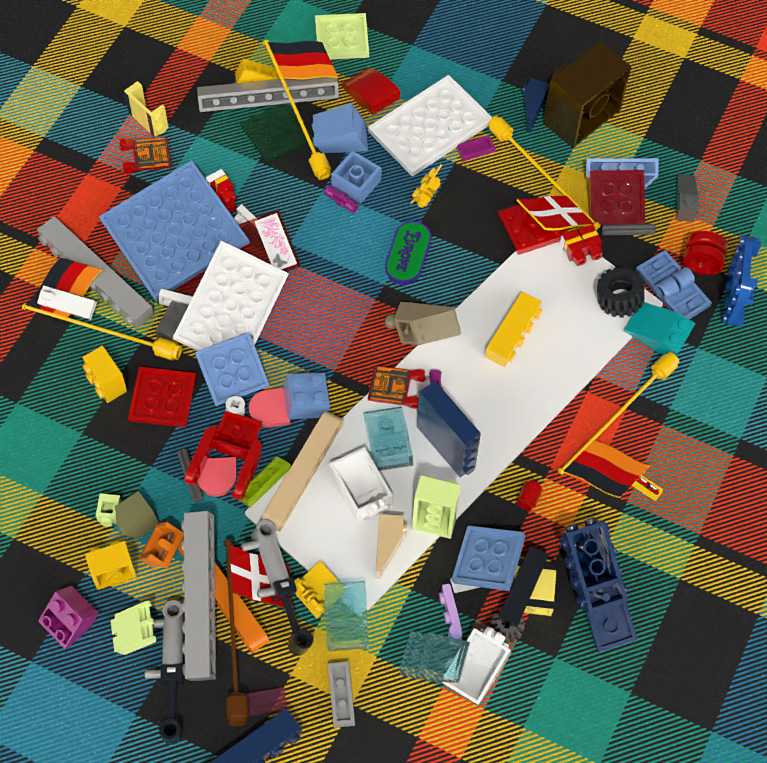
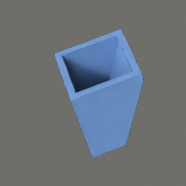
(340, 130)

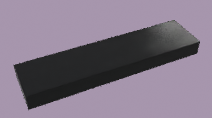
(523, 586)

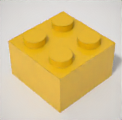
(104, 374)
(110, 565)

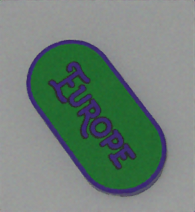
(408, 252)

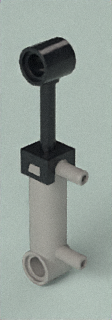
(281, 585)
(172, 666)

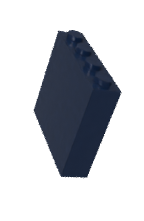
(448, 429)

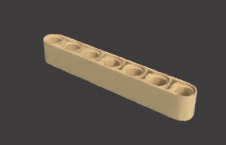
(303, 470)

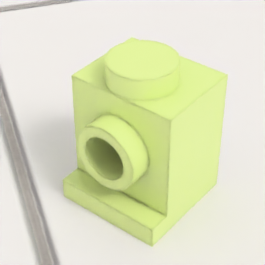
(107, 504)

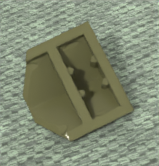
(135, 516)

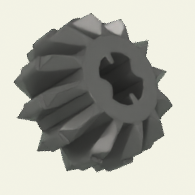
(509, 633)

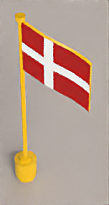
(548, 211)

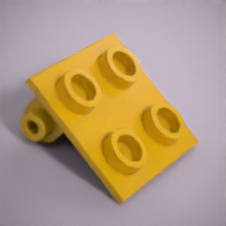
(429, 185)
(311, 588)

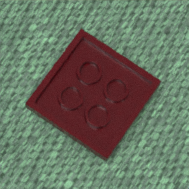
(617, 196)

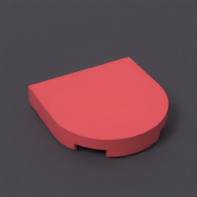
(269, 408)
(218, 476)

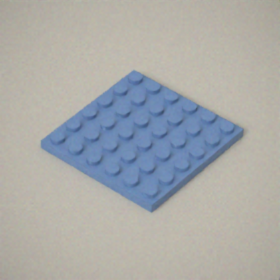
(172, 229)

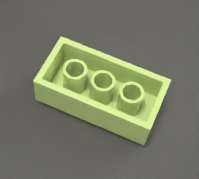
(436, 506)

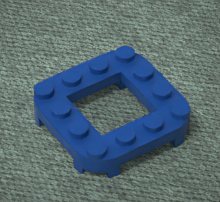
(740, 286)

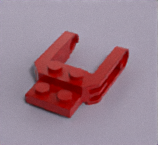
(233, 437)

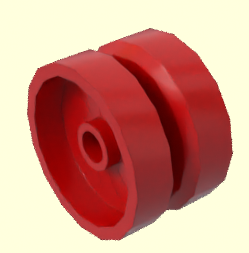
(705, 253)

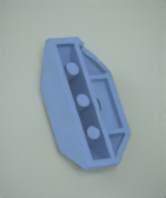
(649, 166)

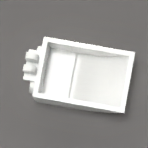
(361, 484)
(482, 665)

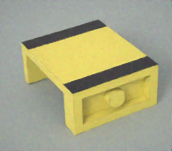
(155, 121)
(543, 595)

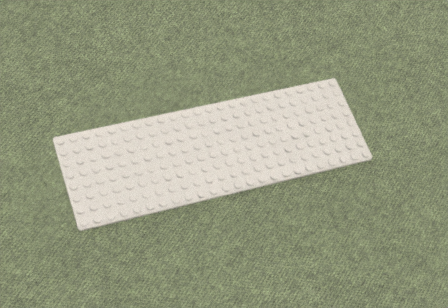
(504, 403)

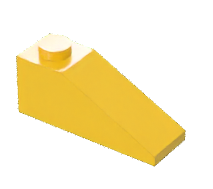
(253, 71)

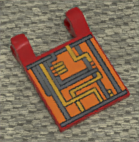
(148, 154)
(393, 385)

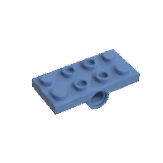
(673, 285)

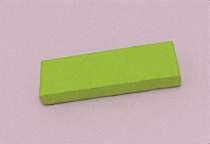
(265, 480)

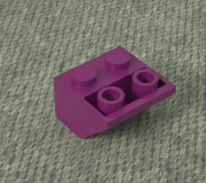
(67, 616)

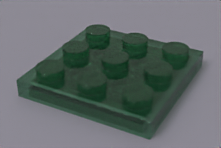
(275, 132)

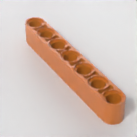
(244, 622)

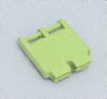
(133, 628)

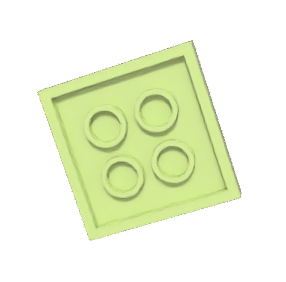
(343, 35)

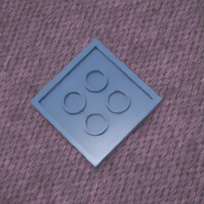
(232, 368)
(488, 558)

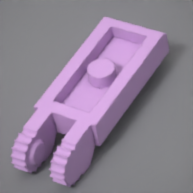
(451, 615)

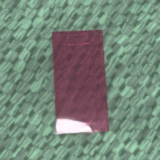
(266, 701)

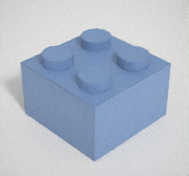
(356, 177)
(306, 395)

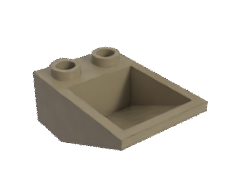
(423, 323)

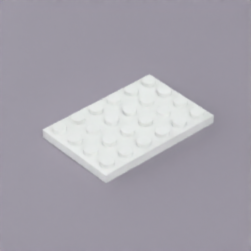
(430, 125)
(230, 299)

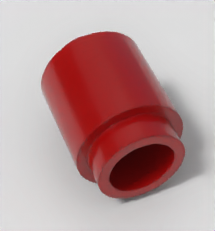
(529, 495)

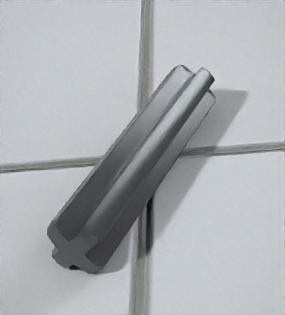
(628, 229)
(185, 462)

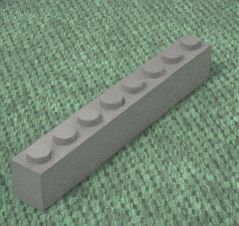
(265, 93)
(107, 283)
(199, 596)

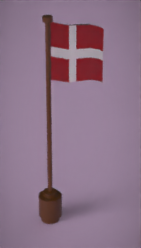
(245, 578)

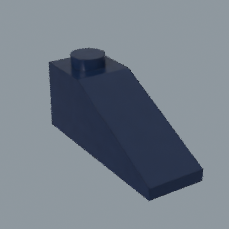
(534, 98)

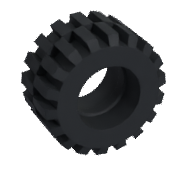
(620, 304)

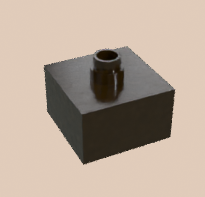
(586, 94)

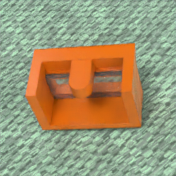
(161, 545)

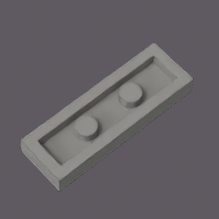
(341, 694)

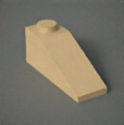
(389, 539)

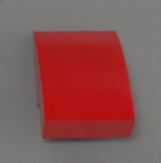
(371, 90)

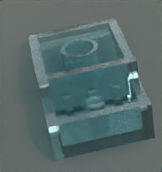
(388, 438)
(346, 616)
(434, 658)

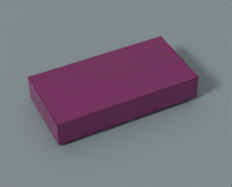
(476, 148)

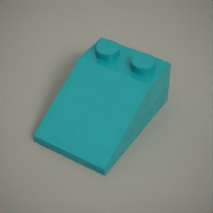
(659, 328)

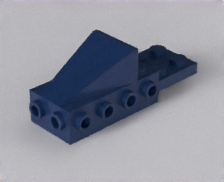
(598, 582)

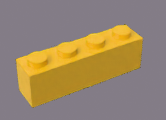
(513, 329)

